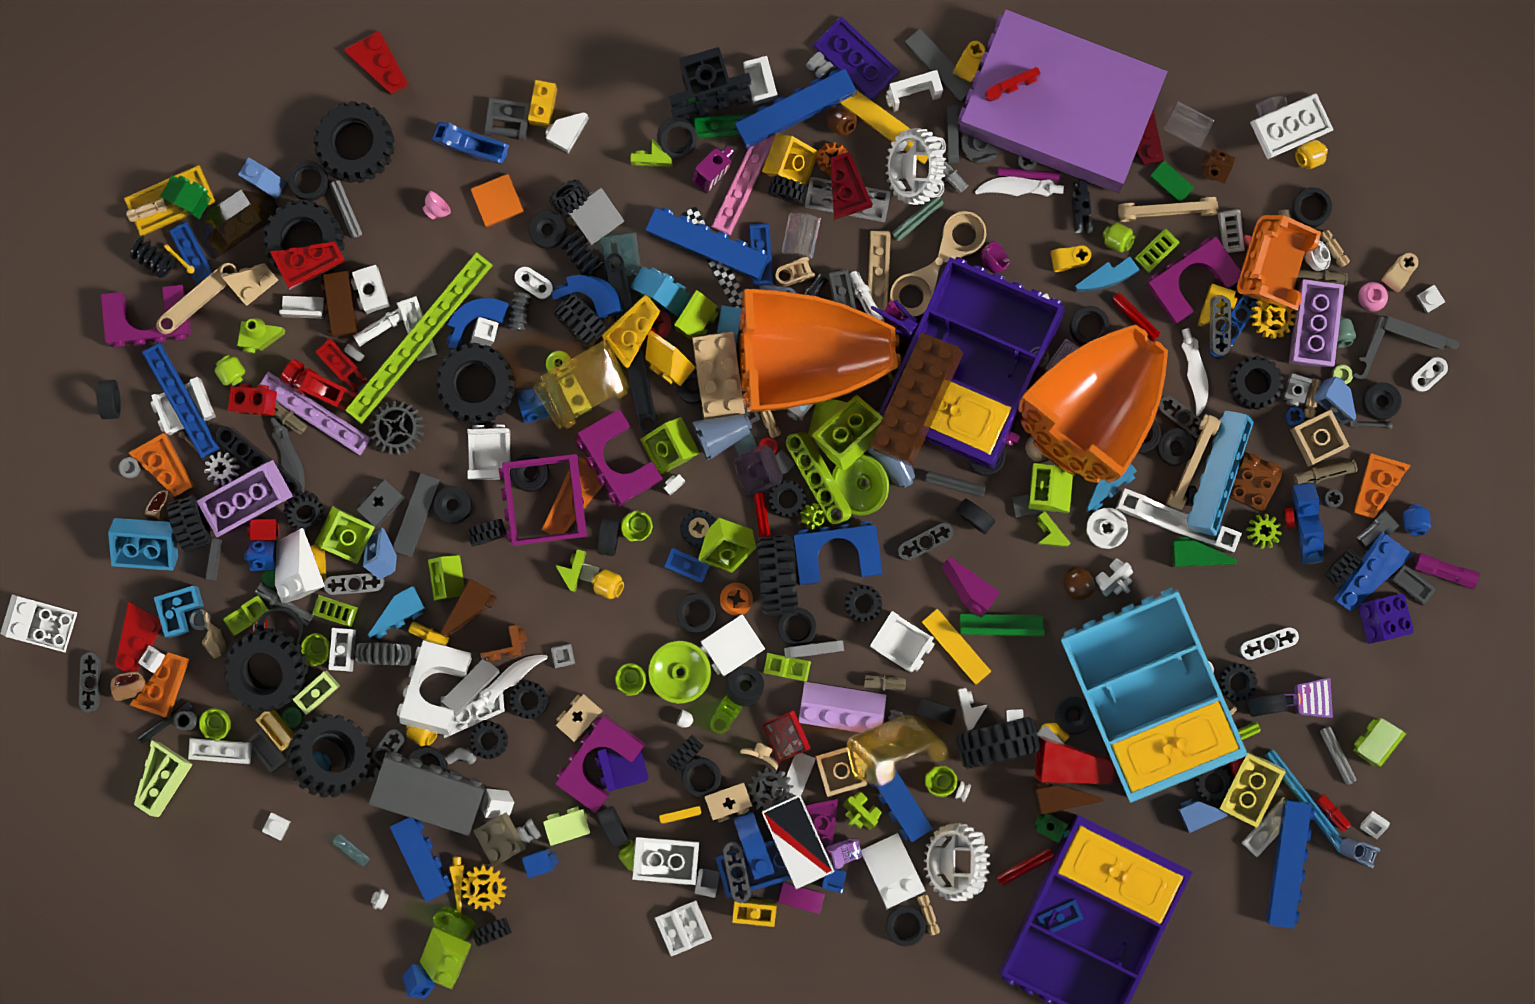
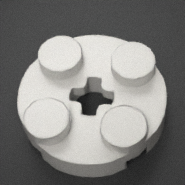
(1095, 530)

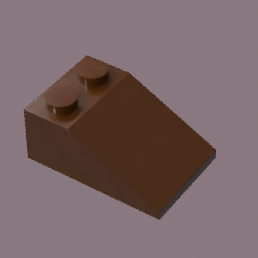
(470, 605)
(1056, 798)

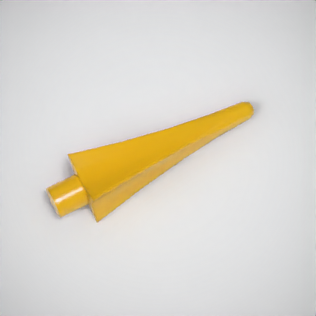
(457, 875)

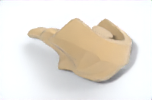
(213, 640)

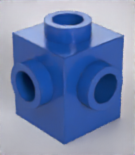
(261, 555)

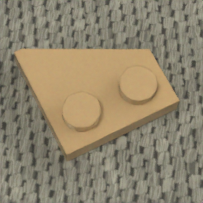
(250, 282)

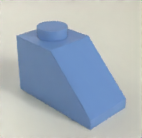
(262, 178)
(1337, 397)
(380, 555)
(1197, 815)

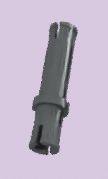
(274, 599)

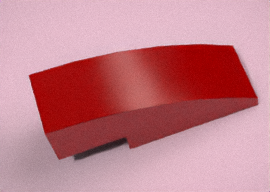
(327, 391)

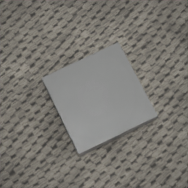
(596, 216)

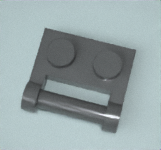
(507, 112)

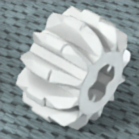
(216, 464)

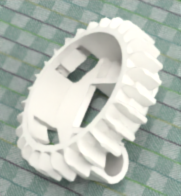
(903, 166)
(942, 861)

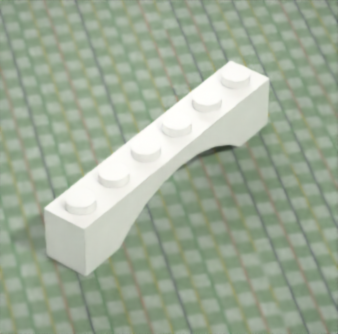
(1173, 520)

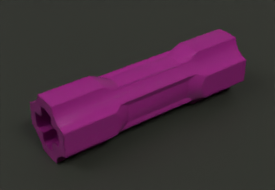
(1433, 566)

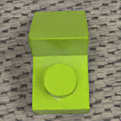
(657, 158)
(1055, 536)
(571, 576)

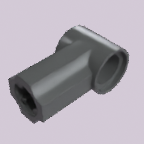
(1381, 523)

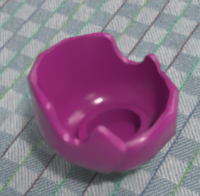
(994, 257)

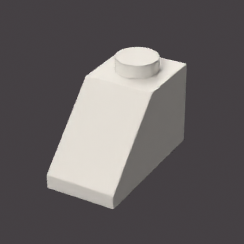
(566, 131)

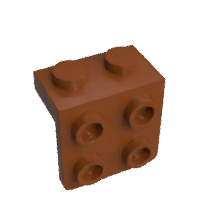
(1256, 481)
(518, 637)

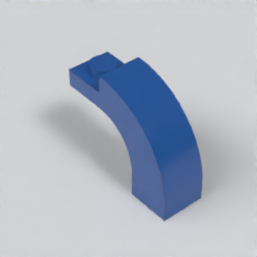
(601, 293)
(469, 313)
(753, 844)

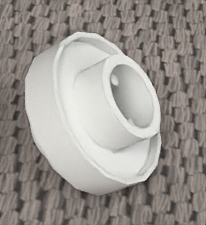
(1318, 258)

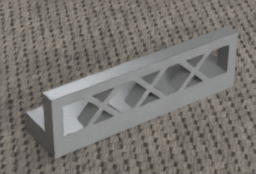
(822, 200)

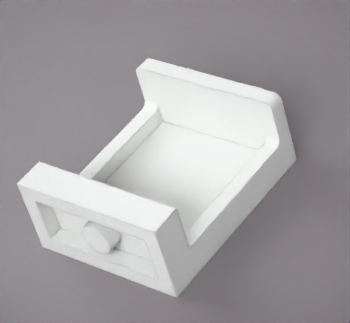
(913, 85)
(169, 420)
(488, 451)
(902, 643)
(732, 646)

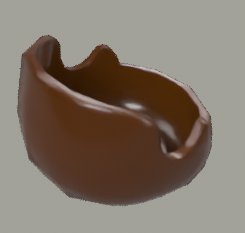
(1079, 583)

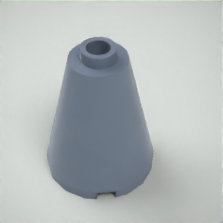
(720, 433)
(897, 471)

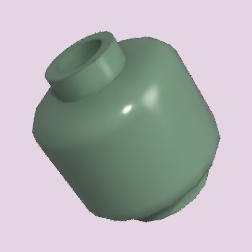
(1346, 333)

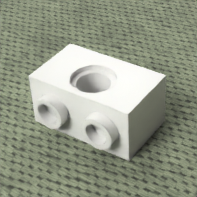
(378, 299)
(342, 649)

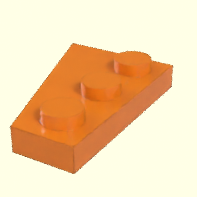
(1377, 484)
(162, 689)

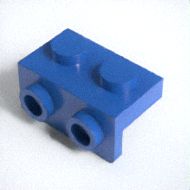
(531, 406)

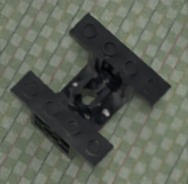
(708, 85)

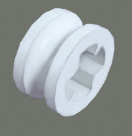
(962, 791)

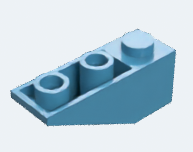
(1110, 489)
(402, 607)

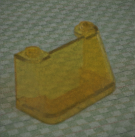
(581, 384)
(876, 749)

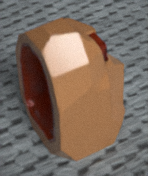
(157, 507)
(127, 685)

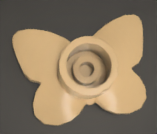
(762, 752)

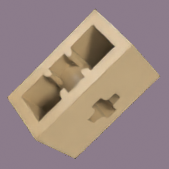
(566, 719)
(737, 793)

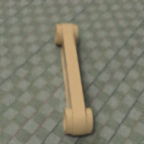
(1207, 207)
(194, 299)
(1177, 498)

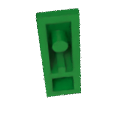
(1192, 553)

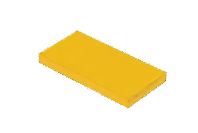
(153, 194)

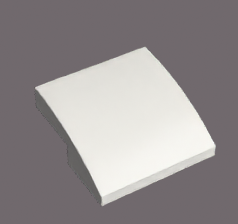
(683, 928)

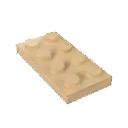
(718, 375)

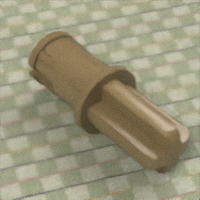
(289, 419)
(885, 682)

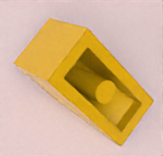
(1212, 291)

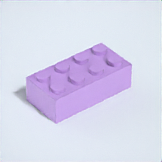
(244, 498)

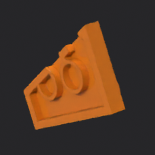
(164, 464)

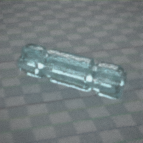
(350, 850)

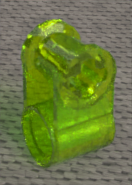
(725, 714)
(455, 923)

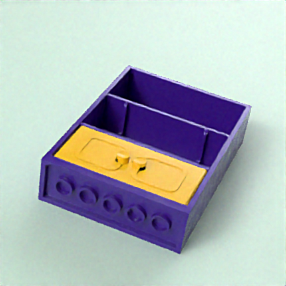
(995, 330)
(1125, 909)

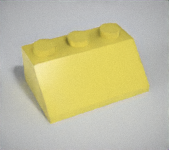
(1252, 789)

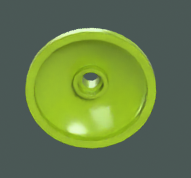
(863, 498)
(664, 669)

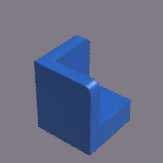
(834, 881)
(417, 982)

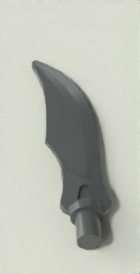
(289, 456)

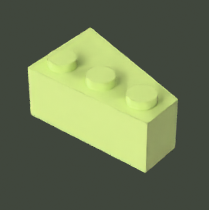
(160, 779)

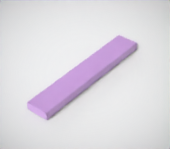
(317, 415)

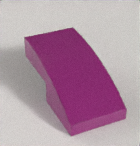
(800, 898)

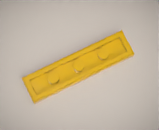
(956, 646)

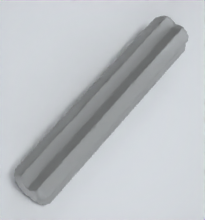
(345, 209)
(1338, 755)

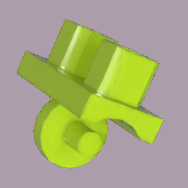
(858, 814)

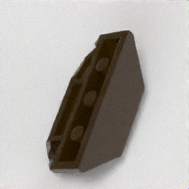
(236, 220)

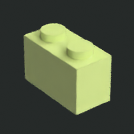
(316, 692)
(567, 826)

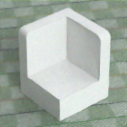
(483, 332)
(496, 803)

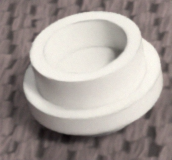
(379, 899)

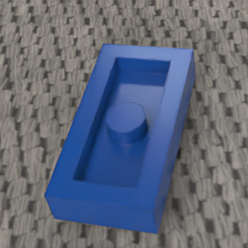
(687, 565)
(1060, 917)

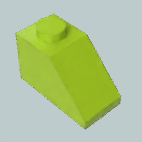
(250, 344)

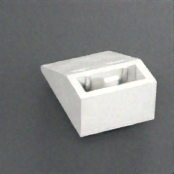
(38, 623)

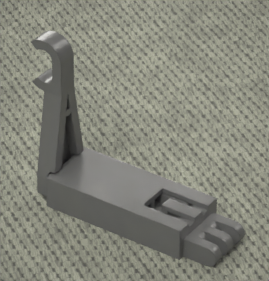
(1405, 330)

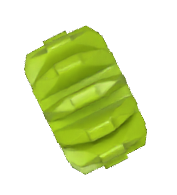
(1265, 524)

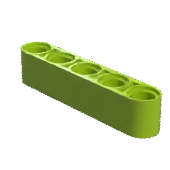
(827, 481)

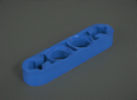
(1237, 324)

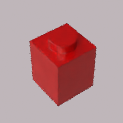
(263, 530)

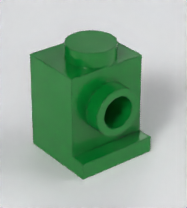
(1059, 827)

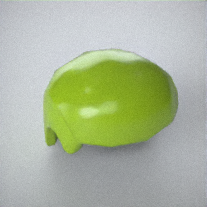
(636, 526)
(316, 649)
(630, 679)
(214, 724)
(941, 781)

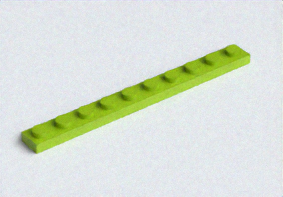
(418, 338)

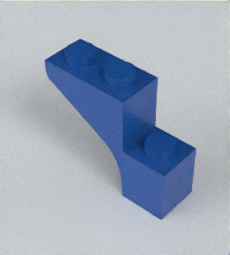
(472, 144)
(1309, 523)

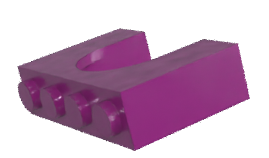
(1166, 285)
(121, 332)
(620, 486)
(605, 734)

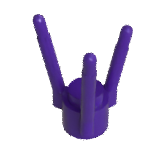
(907, 326)

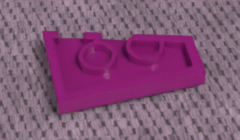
(823, 818)

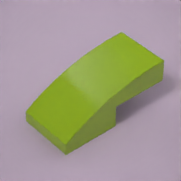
(245, 616)
(787, 668)

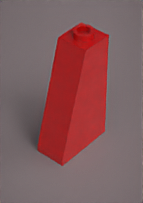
(1068, 764)

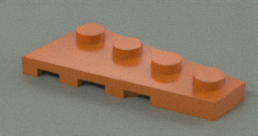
(562, 511)

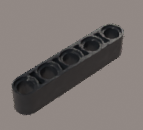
(252, 453)

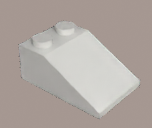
(296, 568)
(666, 860)
(892, 870)

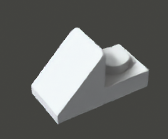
(970, 714)

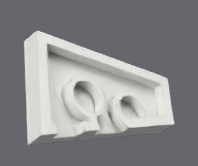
(471, 716)

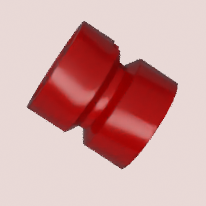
(294, 375)

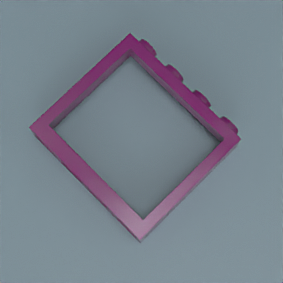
(509, 514)

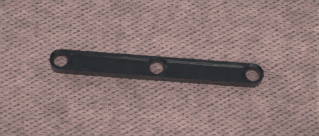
(637, 371)

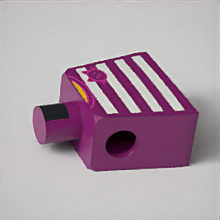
(712, 168)

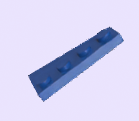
(1376, 566)

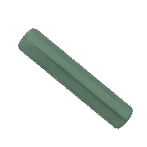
(917, 218)

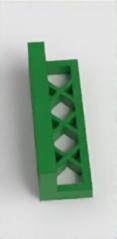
(1001, 625)

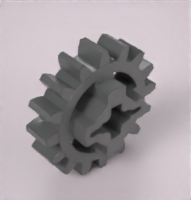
(764, 783)

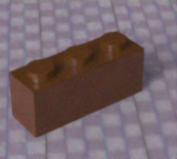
(340, 304)

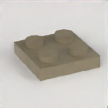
(499, 839)

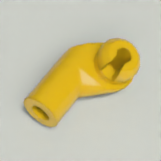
(1061, 734)

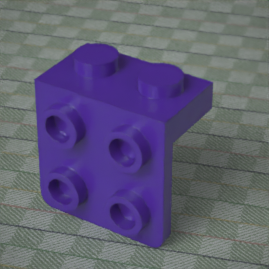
(1385, 618)
(619, 771)

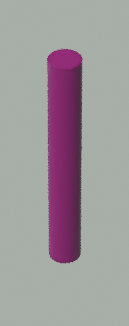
(1028, 174)

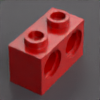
(251, 403)

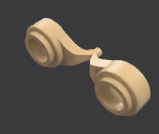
(926, 278)

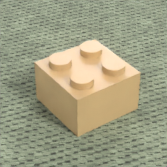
(1319, 438)
(837, 772)

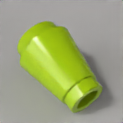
(258, 331)

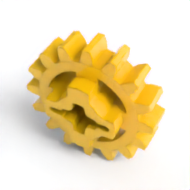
(1266, 321)
(477, 881)

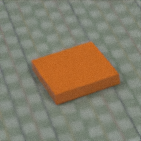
(497, 200)

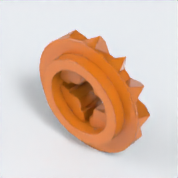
(822, 157)
(741, 607)

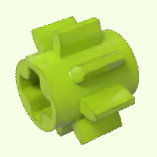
(812, 516)

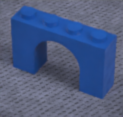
(862, 538)

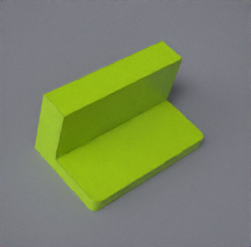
(446, 577)

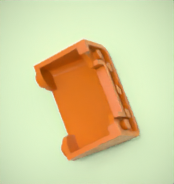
(1276, 259)

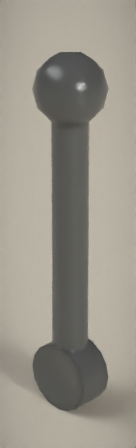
(1388, 425)

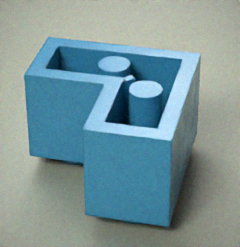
(661, 290)
(172, 609)

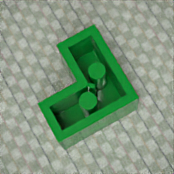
(186, 196)

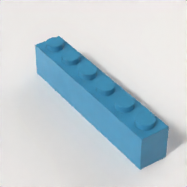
(1220, 473)

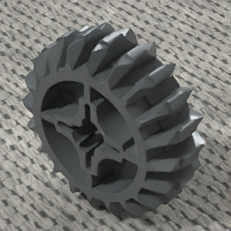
(391, 435)
(383, 654)

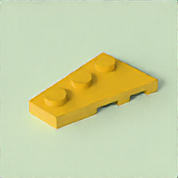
(631, 330)

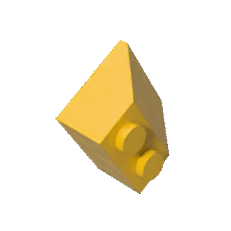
(790, 159)
(667, 360)

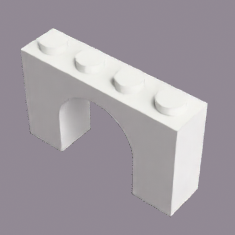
(430, 660)

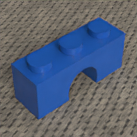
(540, 862)

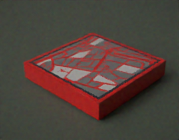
(786, 736)

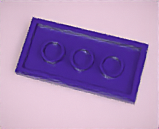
(851, 51)

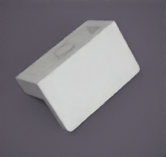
(302, 307)

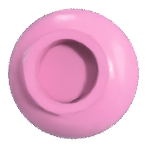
(435, 206)
(1372, 296)

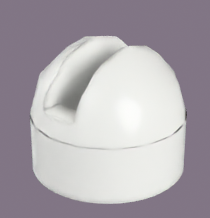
(684, 719)

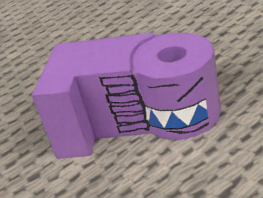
(843, 852)

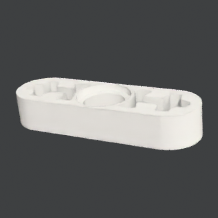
(1252, 643)

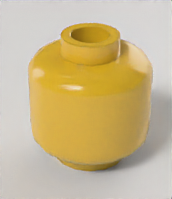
(1311, 154)
(608, 584)
(420, 736)

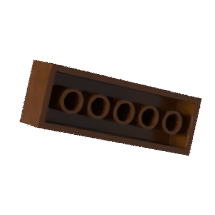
(916, 399)

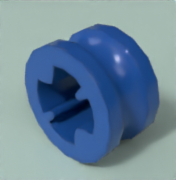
(1301, 416)

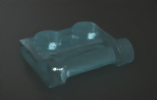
(627, 249)

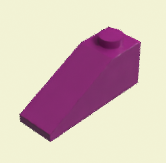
(971, 589)

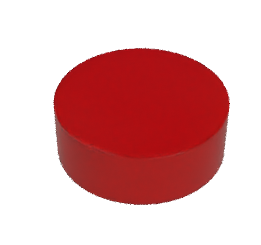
(769, 442)
(1289, 518)

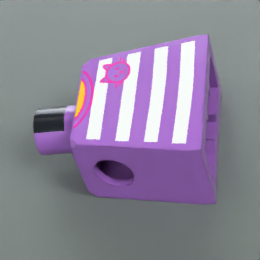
(1312, 698)

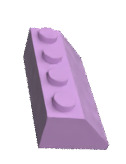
(1316, 324)
(841, 707)

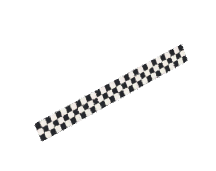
(723, 274)

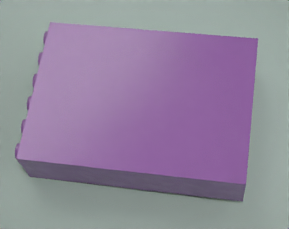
(1080, 112)

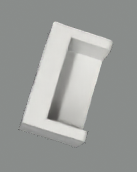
(762, 81)

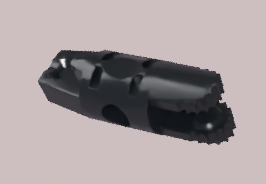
(1081, 207)

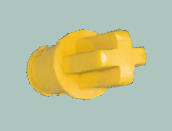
(428, 634)

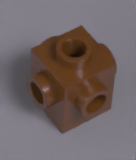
(1217, 165)

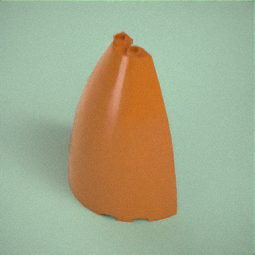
(808, 349)
(1097, 404)

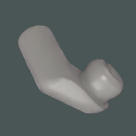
(462, 754)

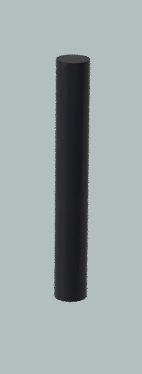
(164, 722)

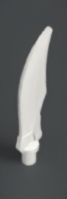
(1018, 186)
(1196, 371)
(507, 679)

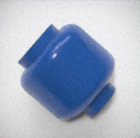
(1417, 520)

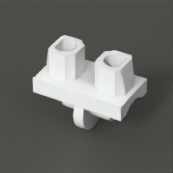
(1118, 581)

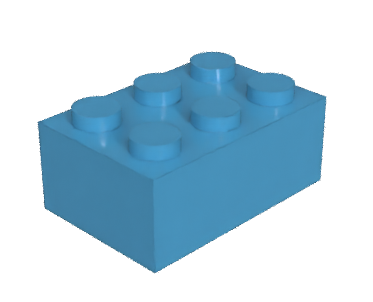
(142, 544)

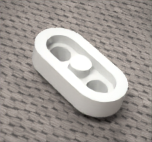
(534, 283)
(1428, 375)

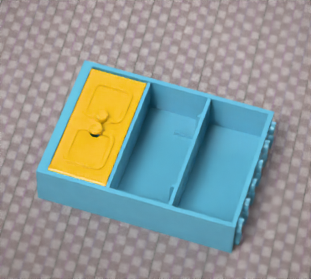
(1153, 695)

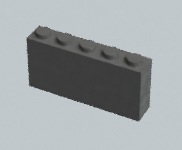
(427, 793)

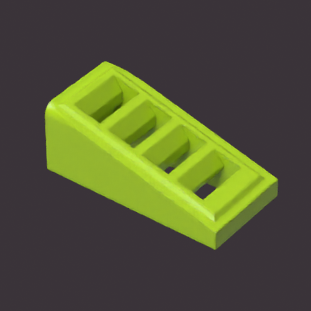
(1169, 237)
(350, 617)

